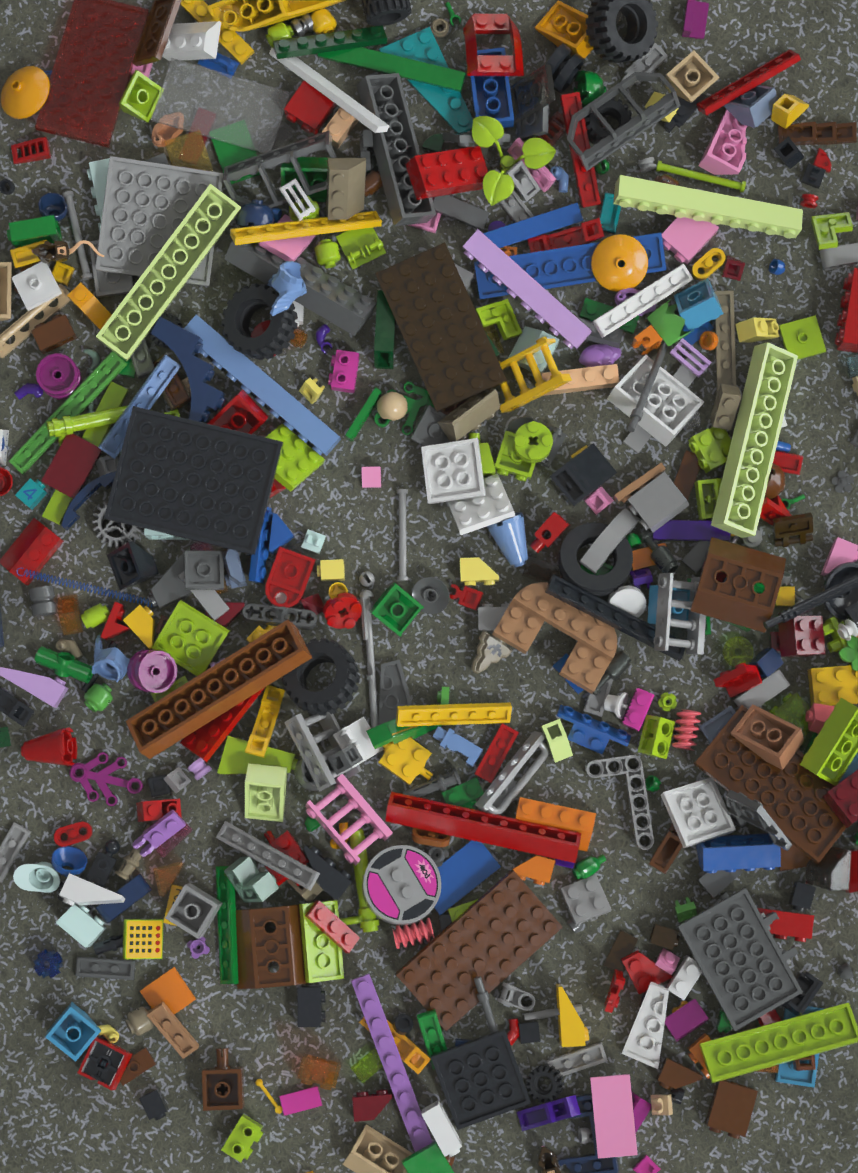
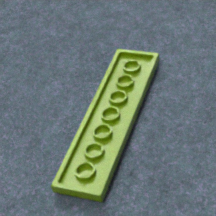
(780, 1042)

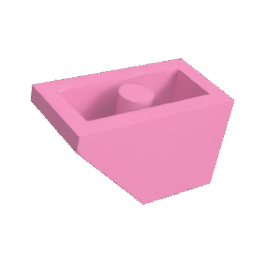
(841, 552)

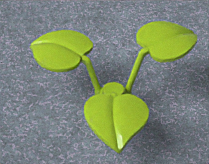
(499, 185)

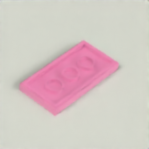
(613, 1116)

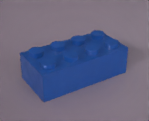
(492, 94)

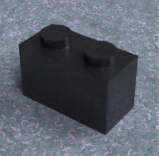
(310, 1006)

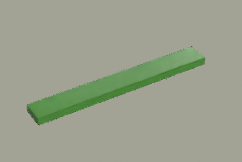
(72, 406)

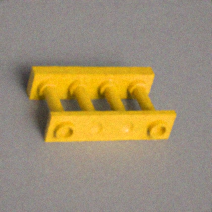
(542, 386)

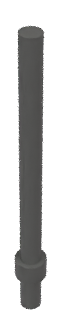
(637, 413)
(483, 997)

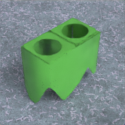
(668, 324)

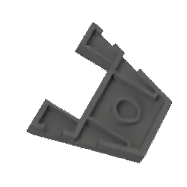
(752, 811)

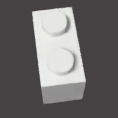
(684, 978)

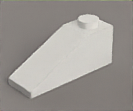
(86, 893)

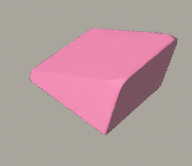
(371, 477)
(598, 500)

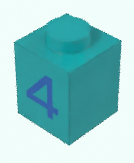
(31, 493)

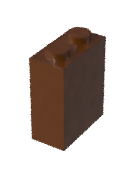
(731, 1108)

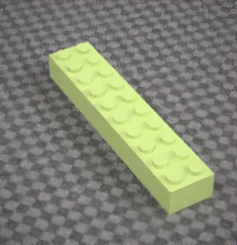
(168, 272)
(754, 440)

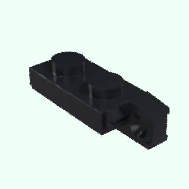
(683, 113)

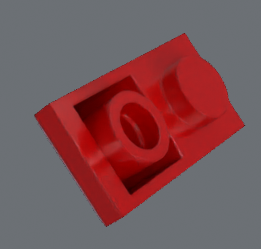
(157, 809)

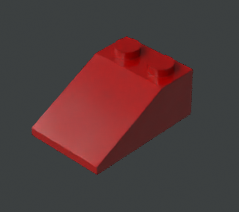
(240, 415)

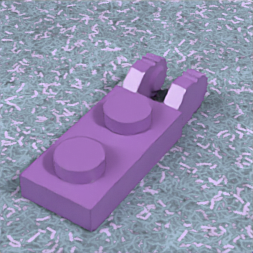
(159, 832)

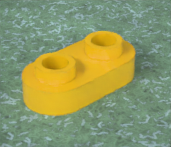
(708, 264)

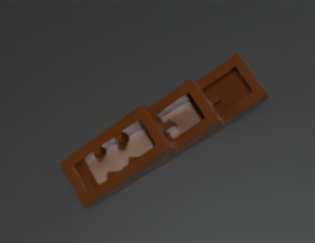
(819, 134)

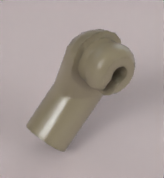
(69, 646)

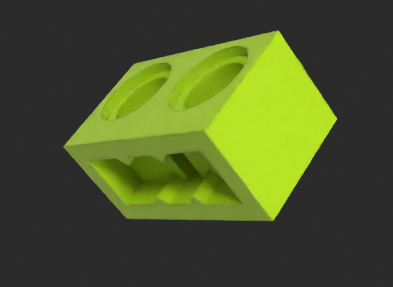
(656, 736)

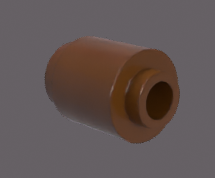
(372, 182)

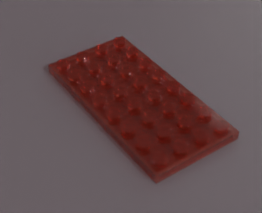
(92, 70)

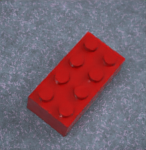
(447, 172)
(848, 321)

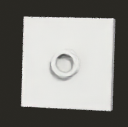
(36, 285)

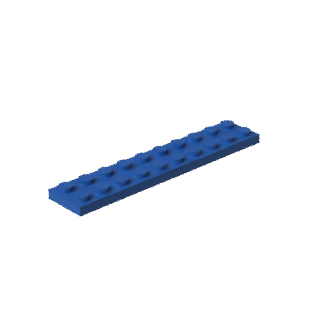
(566, 265)

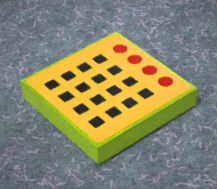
(143, 939)

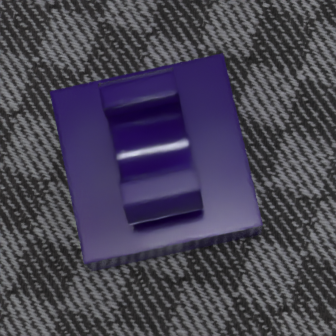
(641, 576)

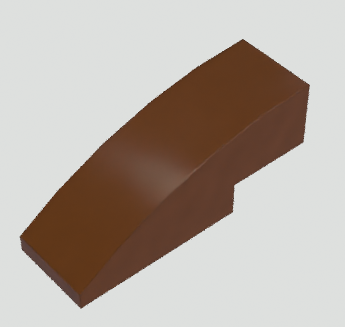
(667, 850)

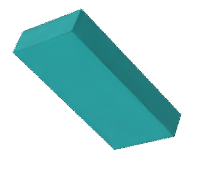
(609, 214)

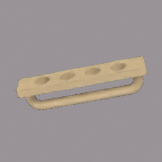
(29, 318)

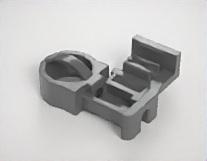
(366, 140)

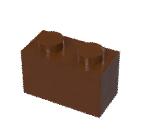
(54, 333)

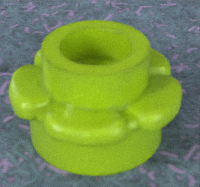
(662, 701)

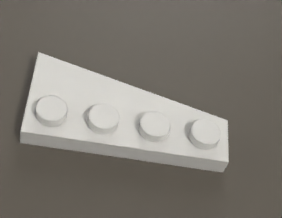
(647, 1031)

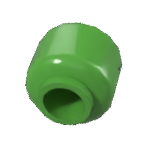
(98, 697)

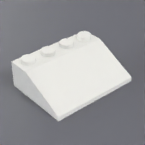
(667, 406)

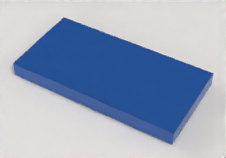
(463, 873)

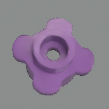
(204, 949)

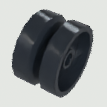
(564, 67)

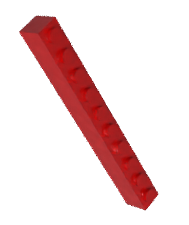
(483, 827)

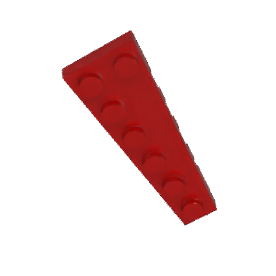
(210, 736)

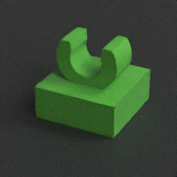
(685, 911)

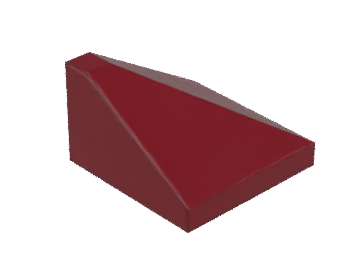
(733, 268)
(313, 603)

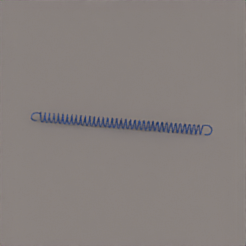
(85, 587)

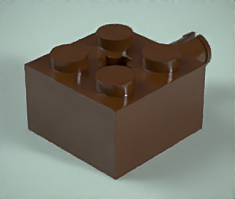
(223, 1074)

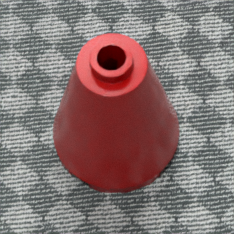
(52, 748)

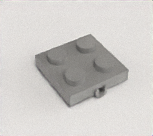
(585, 900)

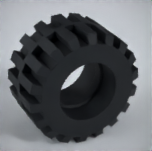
(385, 11)
(611, 108)

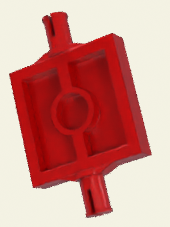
(288, 846)

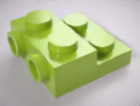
(711, 448)
(510, 463)

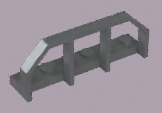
(631, 129)
(277, 156)

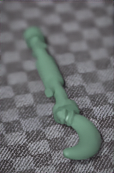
(95, 362)

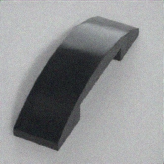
(14, 708)

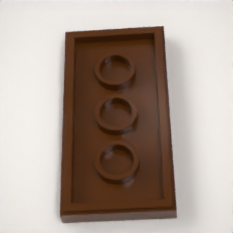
(156, 32)

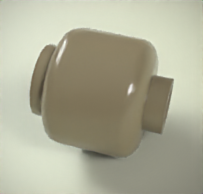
(138, 1021)

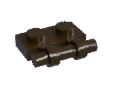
(792, 526)

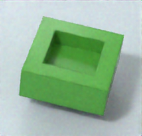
(443, 696)

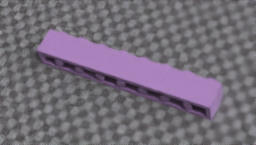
(526, 289)

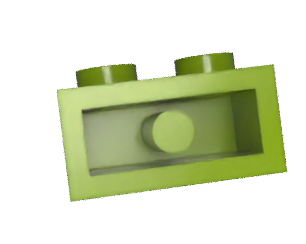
(242, 1138)

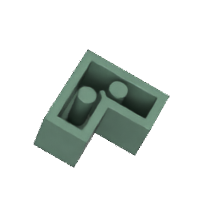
(249, 882)

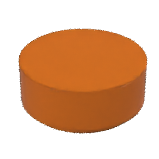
(708, 340)

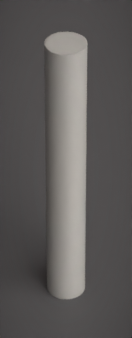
(548, 1013)

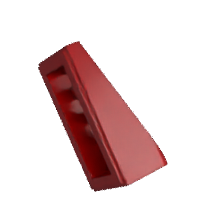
(31, 157)

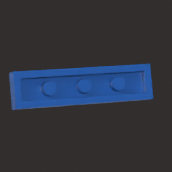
(258, 561)

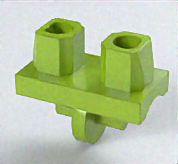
(831, 627)

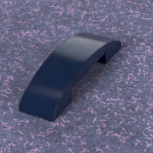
(70, 515)

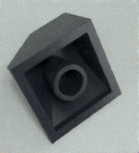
(132, 565)

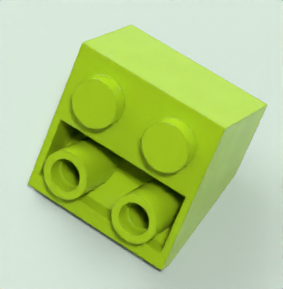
(706, 497)

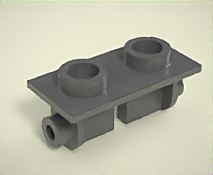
(558, 438)

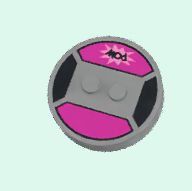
(401, 885)

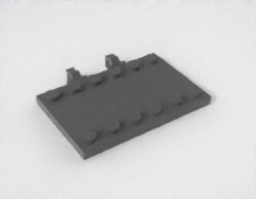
(741, 958)

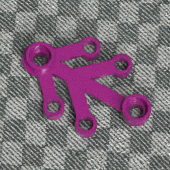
(102, 778)

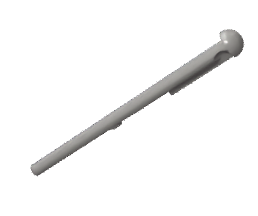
(368, 636)

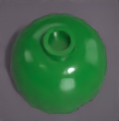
(589, 86)

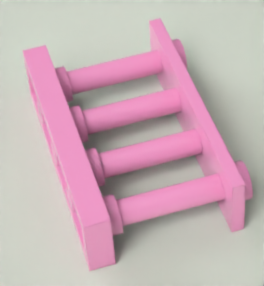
(367, 816)

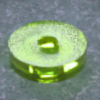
(737, 643)

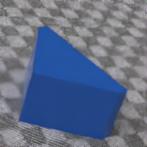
(279, 535)

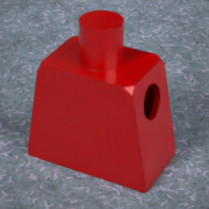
(555, 525)

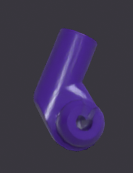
(29, 388)

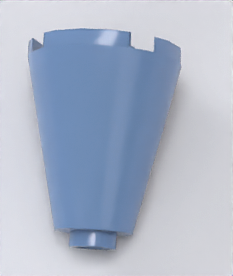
(511, 539)

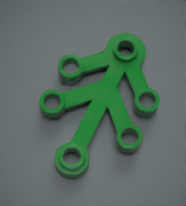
(413, 407)

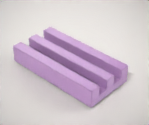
(678, 347)

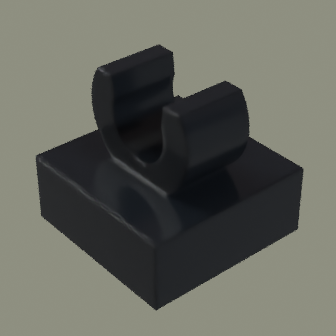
(813, 176)

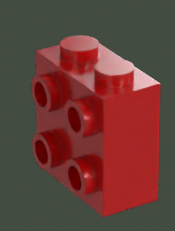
(309, 108)

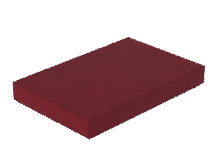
(71, 465)

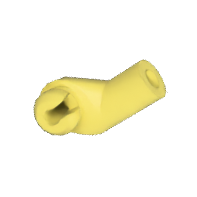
(109, 1033)

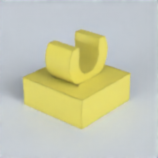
(311, 390)

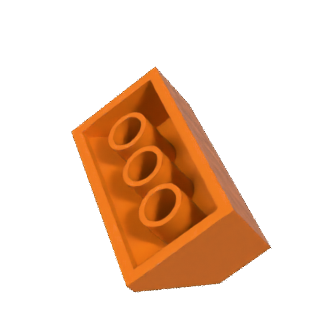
(558, 817)

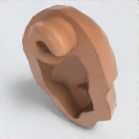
(162, 133)

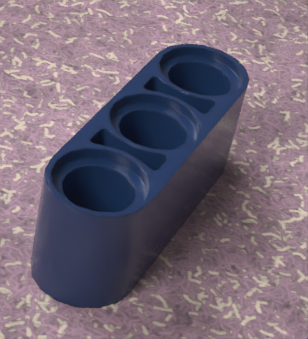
(131, 892)

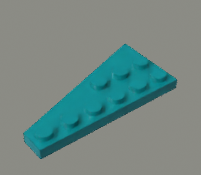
(448, 103)

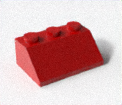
(31, 551)

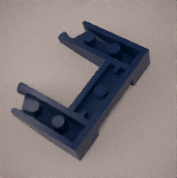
(591, 1162)

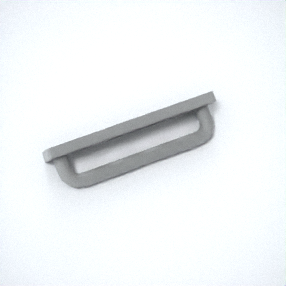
(510, 770)

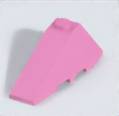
(726, 148)

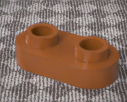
(430, 838)

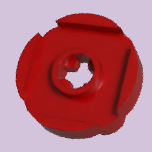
(346, 619)

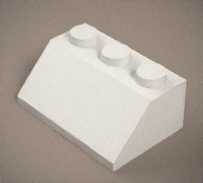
(193, 41)

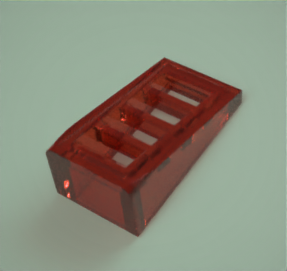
(561, 130)

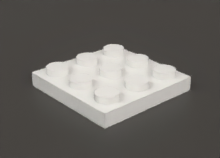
(453, 471)
(482, 510)
(698, 812)

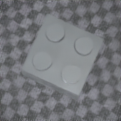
(193, 910)

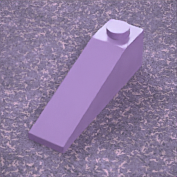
(42, 687)

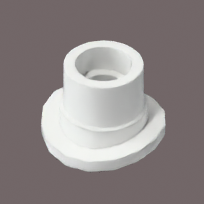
(617, 704)

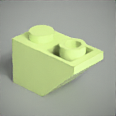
(557, 740)

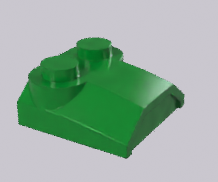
(396, 609)

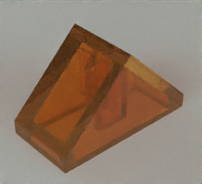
(70, 614)
(166, 876)

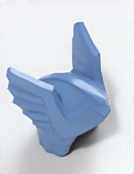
(288, 285)
(109, 662)

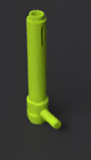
(68, 425)
(366, 918)

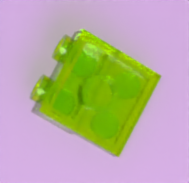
(793, 711)

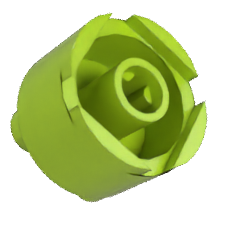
(533, 453)

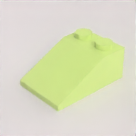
(265, 792)

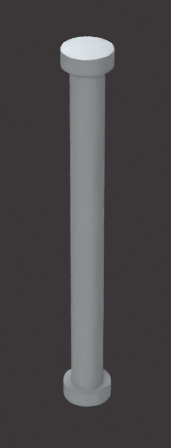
(68, 195)
(402, 534)

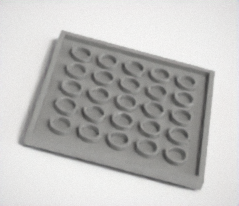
(144, 209)

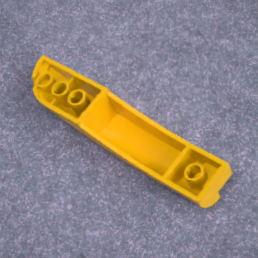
(254, 14)

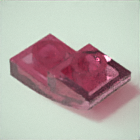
(165, 848)

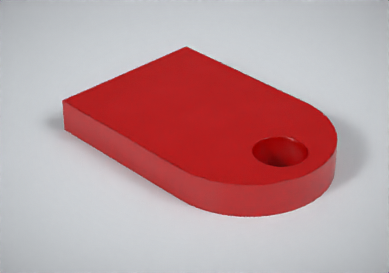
(288, 576)

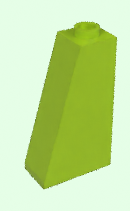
(236, 761)

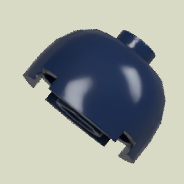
(255, 214)

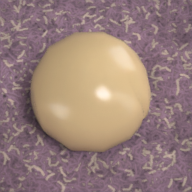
(392, 406)

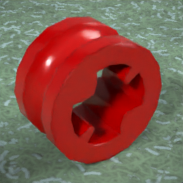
(809, 200)

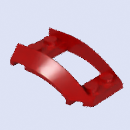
(492, 64)

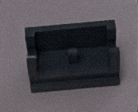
(810, 986)

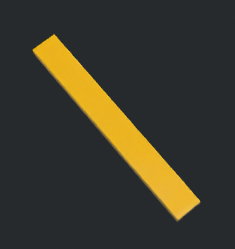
(303, 228)

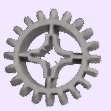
(110, 528)

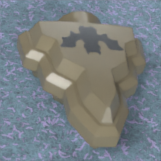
(489, 651)

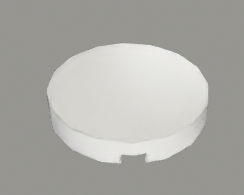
(629, 599)

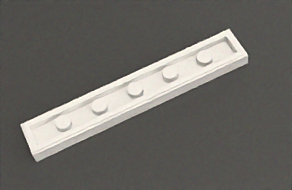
(642, 300)

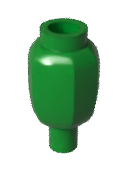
(588, 866)

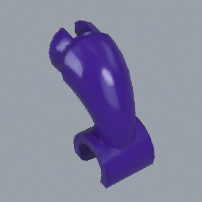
(320, 336)

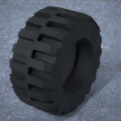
(604, 34)
(238, 317)
(334, 695)

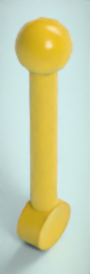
(278, 1109)

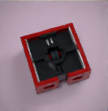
(105, 1063)

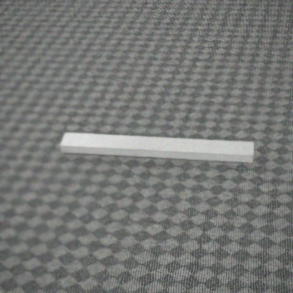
(333, 93)

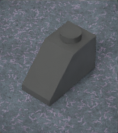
(716, 882)

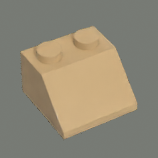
(691, 77)

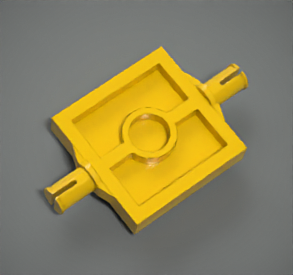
(406, 760)

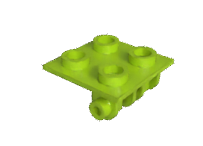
(361, 246)

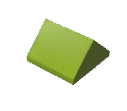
(140, 97)

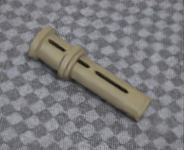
(131, 861)

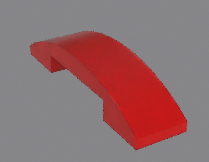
(583, 234)

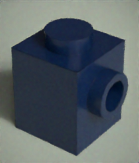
(767, 662)

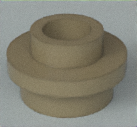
(440, 22)

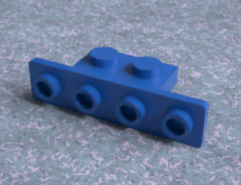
(591, 732)

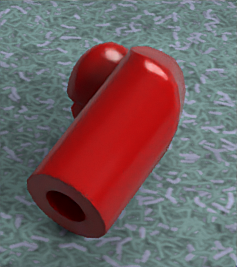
(514, 1032)

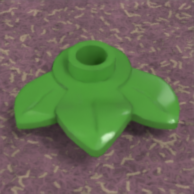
(850, 653)

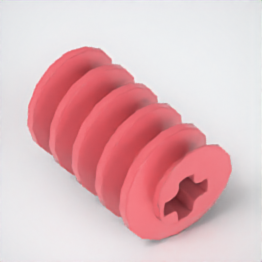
(686, 729)
(413, 933)

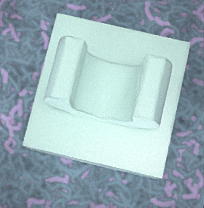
(313, 541)

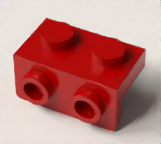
(739, 680)

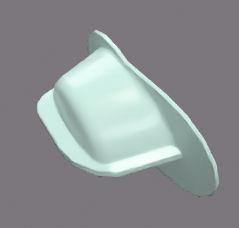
(37, 877)

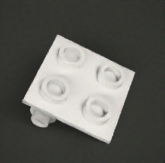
(357, 734)

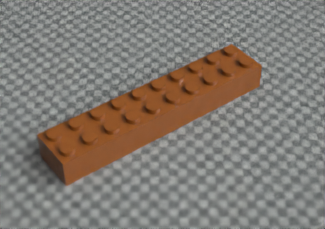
(218, 689)

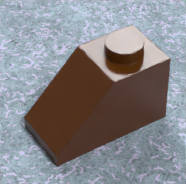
(676, 1075)

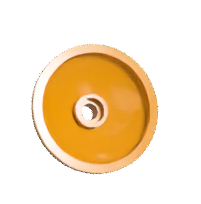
(25, 92)
(605, 262)

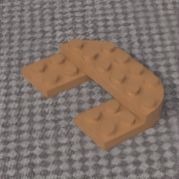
(595, 639)

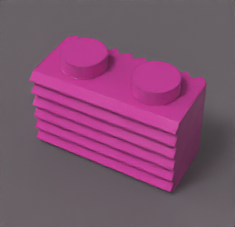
(637, 709)

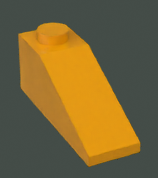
(89, 305)

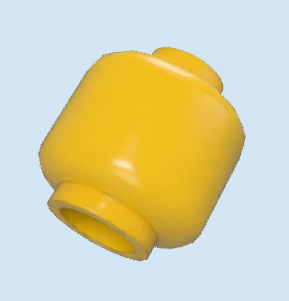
(323, 21)

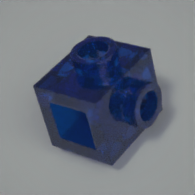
(55, 961)

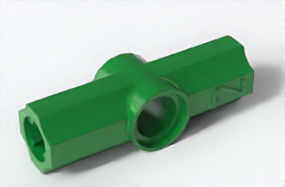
(64, 664)

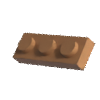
(638, 484)
(172, 1030)

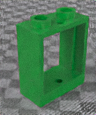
(34, 230)

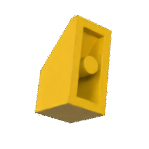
(142, 624)

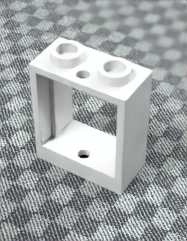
(442, 1129)

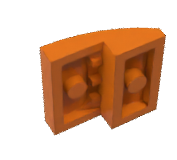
(168, 989)

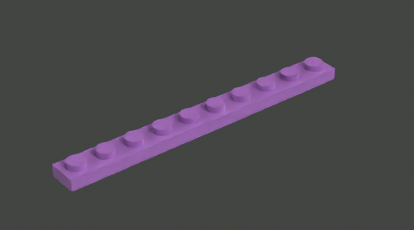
(391, 1062)

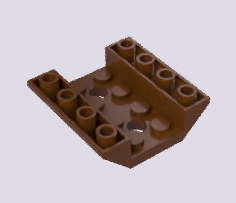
(735, 598)
(259, 948)

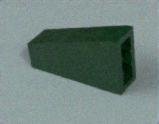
(384, 334)

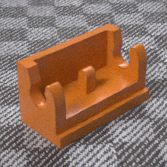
(648, 338)

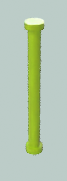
(700, 176)

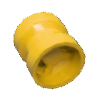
(337, 588)

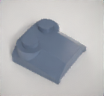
(235, 573)

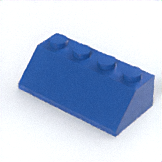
(738, 852)

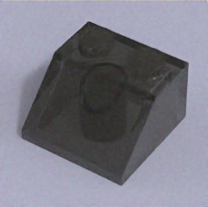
(832, 871)

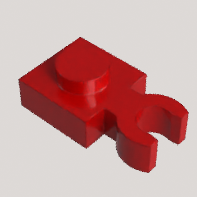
(468, 597)

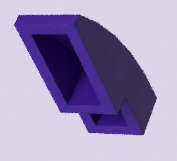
(548, 1113)

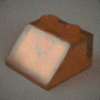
(319, 1071)

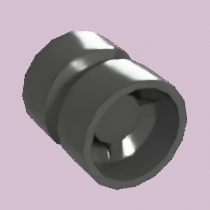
(43, 601)

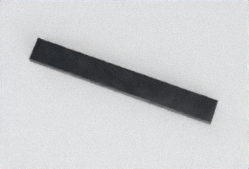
(607, 613)

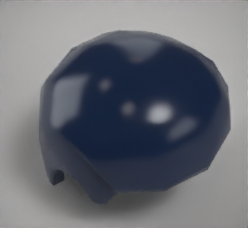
(54, 205)

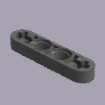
(280, 613)

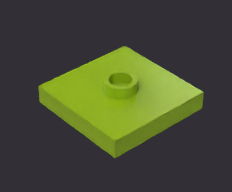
(803, 337)

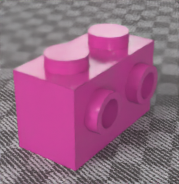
(344, 371)

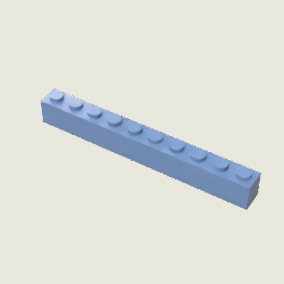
(264, 387)

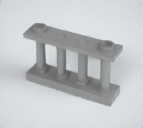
(695, 624)
(309, 750)

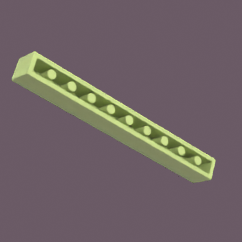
(708, 206)

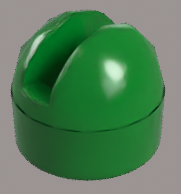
(598, 168)
(633, 540)
(652, 783)
(311, 824)

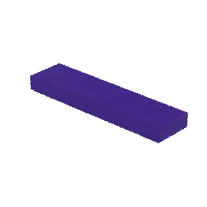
(689, 531)

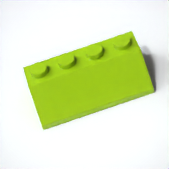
(835, 744)

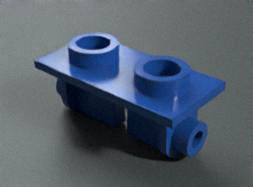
(220, 64)

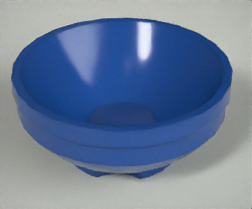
(69, 857)

